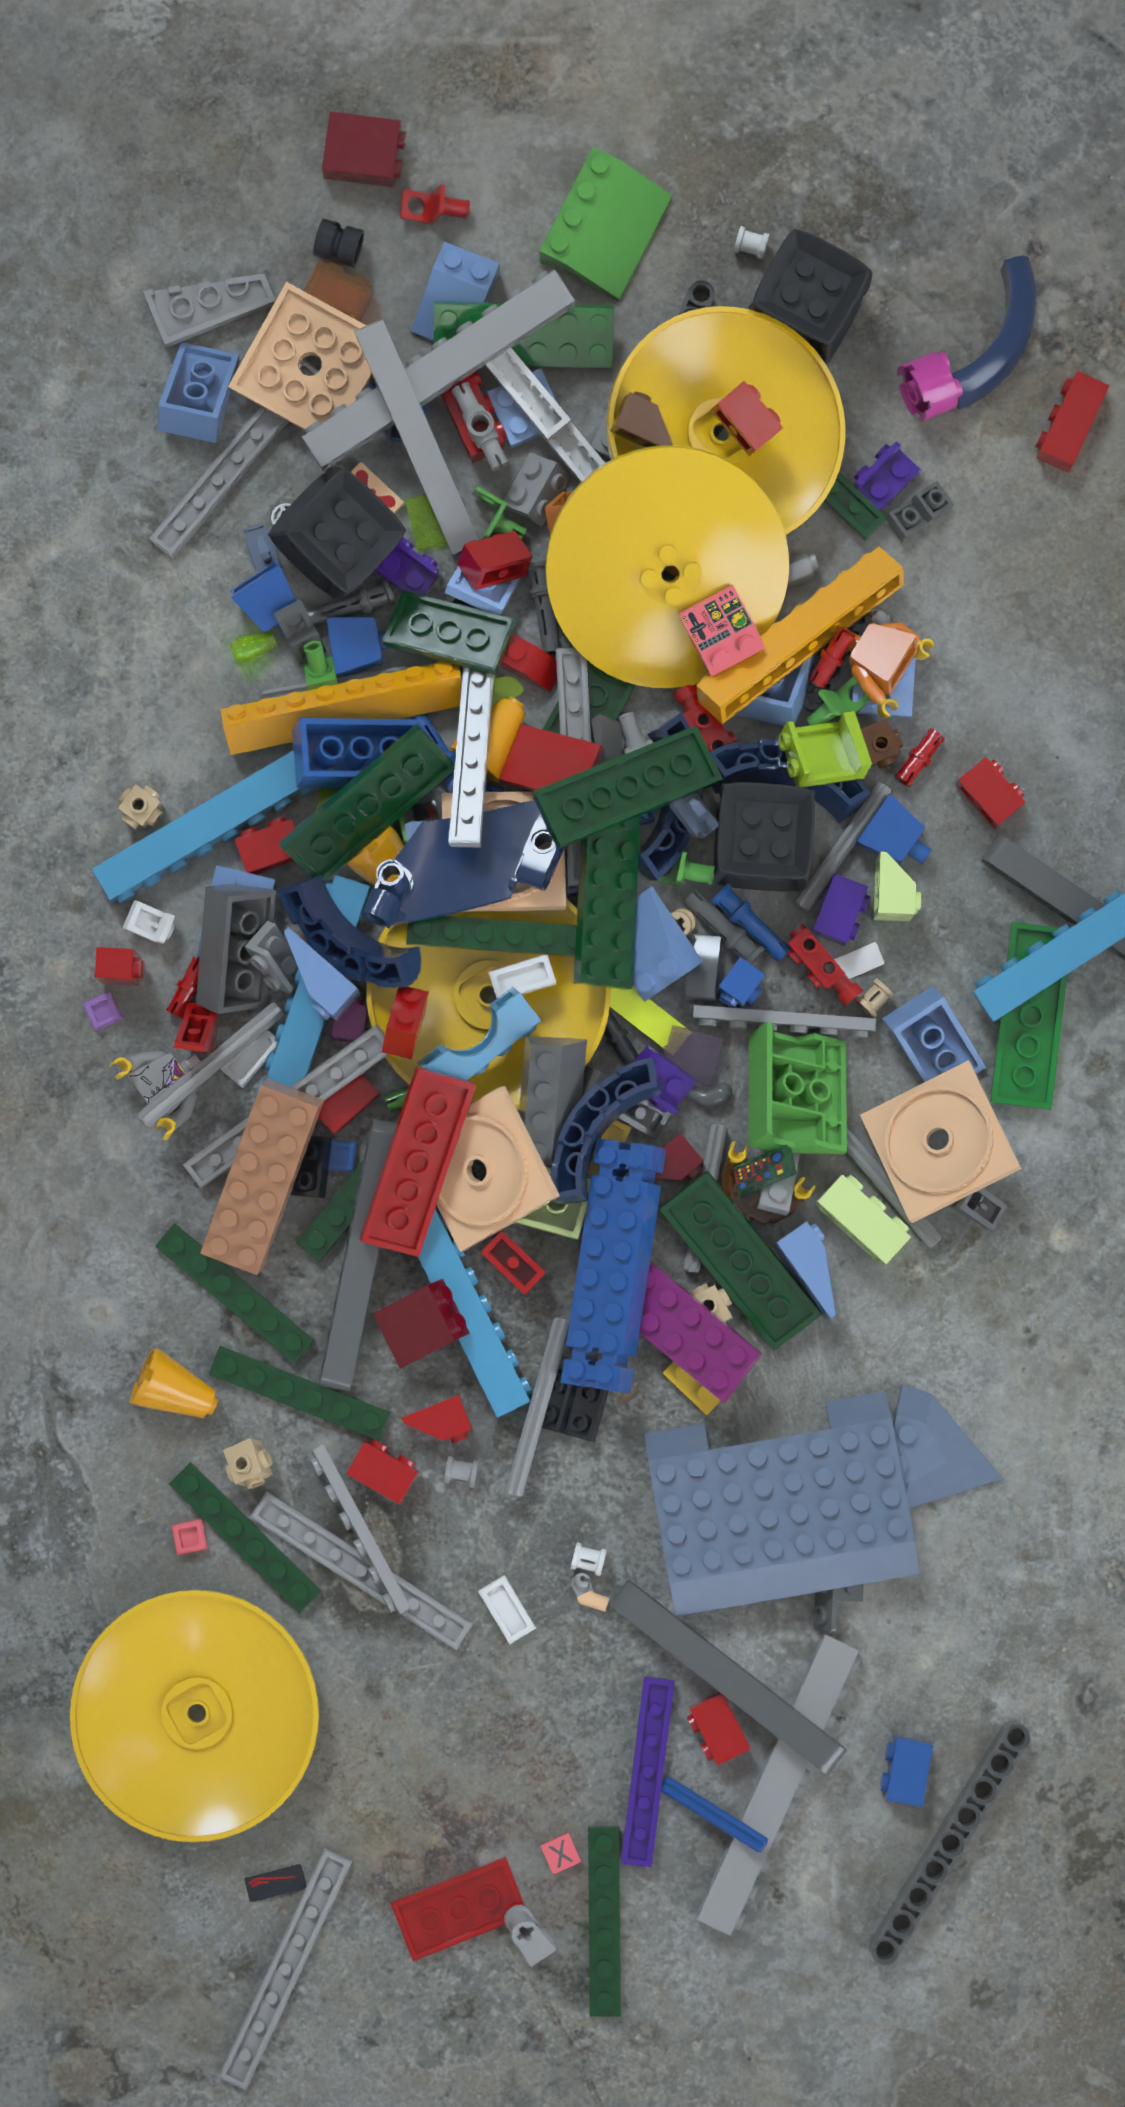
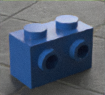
(740, 985)

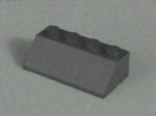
(229, 922)
(550, 1088)

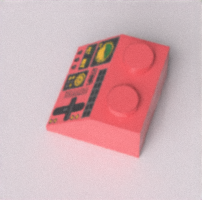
(721, 630)

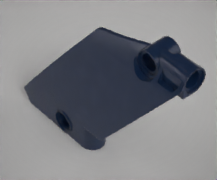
(450, 880)

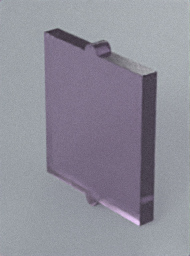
(694, 1052)

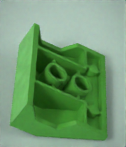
(605, 224)
(797, 1092)

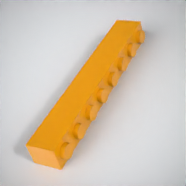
(802, 633)
(376, 697)

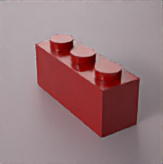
(455, 412)
(1071, 421)

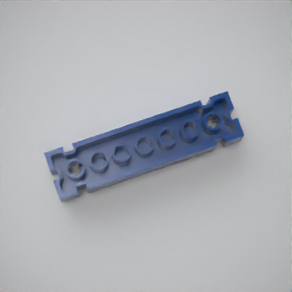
(613, 1265)

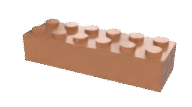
(262, 1176)

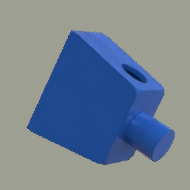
(264, 595)
(355, 644)
(894, 832)

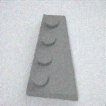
(206, 306)

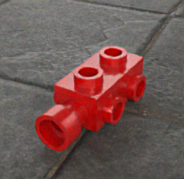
(711, 732)
(815, 960)

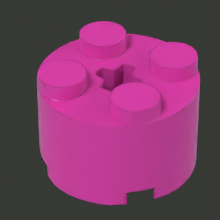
(929, 385)

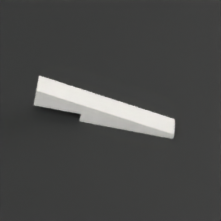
(545, 414)

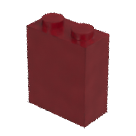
(363, 149)
(421, 1323)

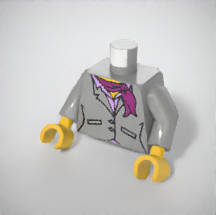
(155, 1073)

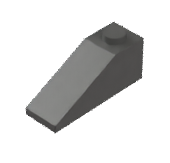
(642, 1116)

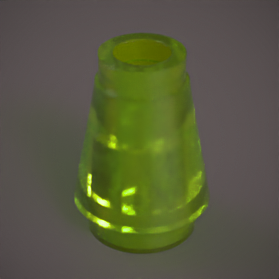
(251, 647)

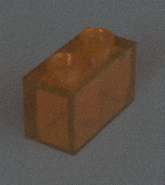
(340, 289)

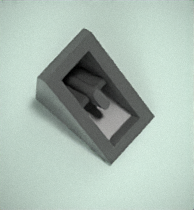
(981, 1208)

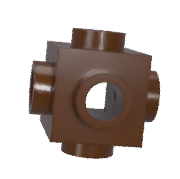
(882, 734)

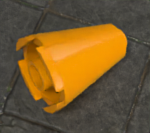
(505, 722)
(382, 848)
(172, 1388)

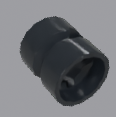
(338, 242)

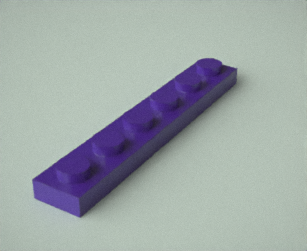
(647, 1771)

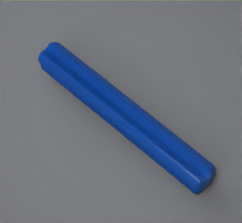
(714, 1814)

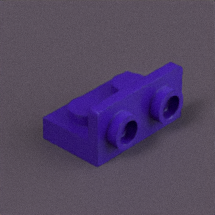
(886, 476)
(408, 569)
(673, 1080)

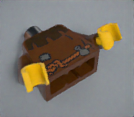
(749, 1203)

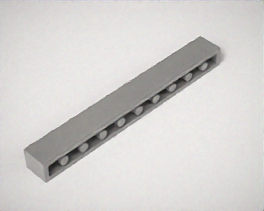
(443, 366)
(775, 1788)

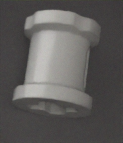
(461, 1471)

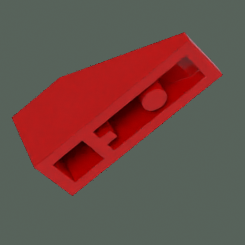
(197, 1030)

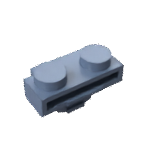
(261, 547)
(694, 815)

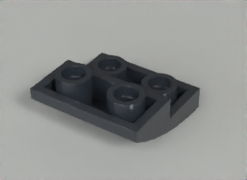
(313, 1172)
(575, 1409)

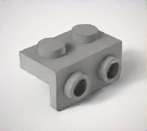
(536, 487)

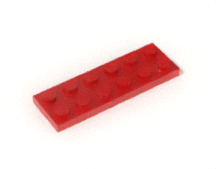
(417, 1161)

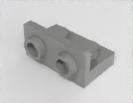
(272, 957)

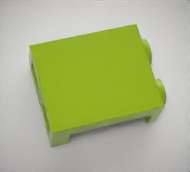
(825, 751)

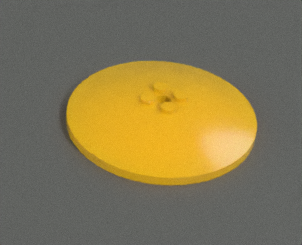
(706, 355)
(633, 522)
(462, 1020)
(180, 1773)

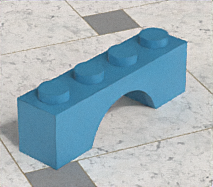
(510, 1020)

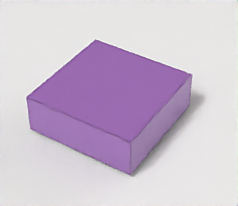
(103, 1011)

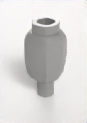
(801, 568)

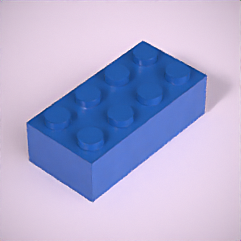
(337, 750)

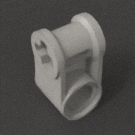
(528, 1934)

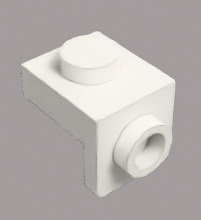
(149, 922)

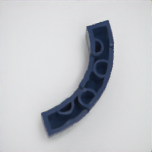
(1005, 352)
(768, 764)
(669, 834)
(342, 943)
(592, 1118)

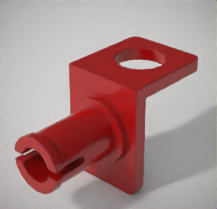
(434, 206)

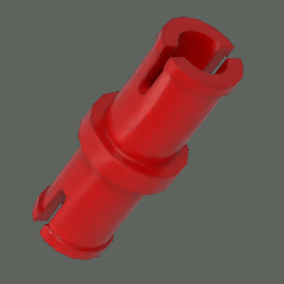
(832, 657)
(919, 757)
(186, 989)

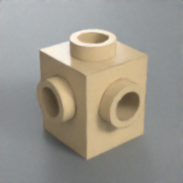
(148, 815)
(719, 1297)
(248, 1463)

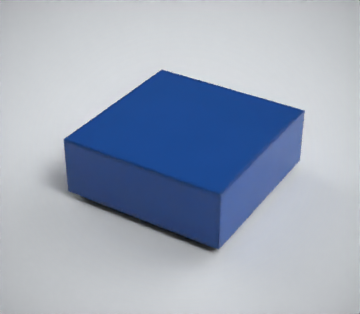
(342, 1156)

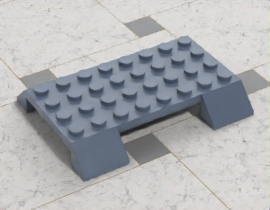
(782, 1510)

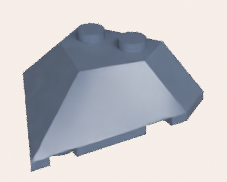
(935, 1451)

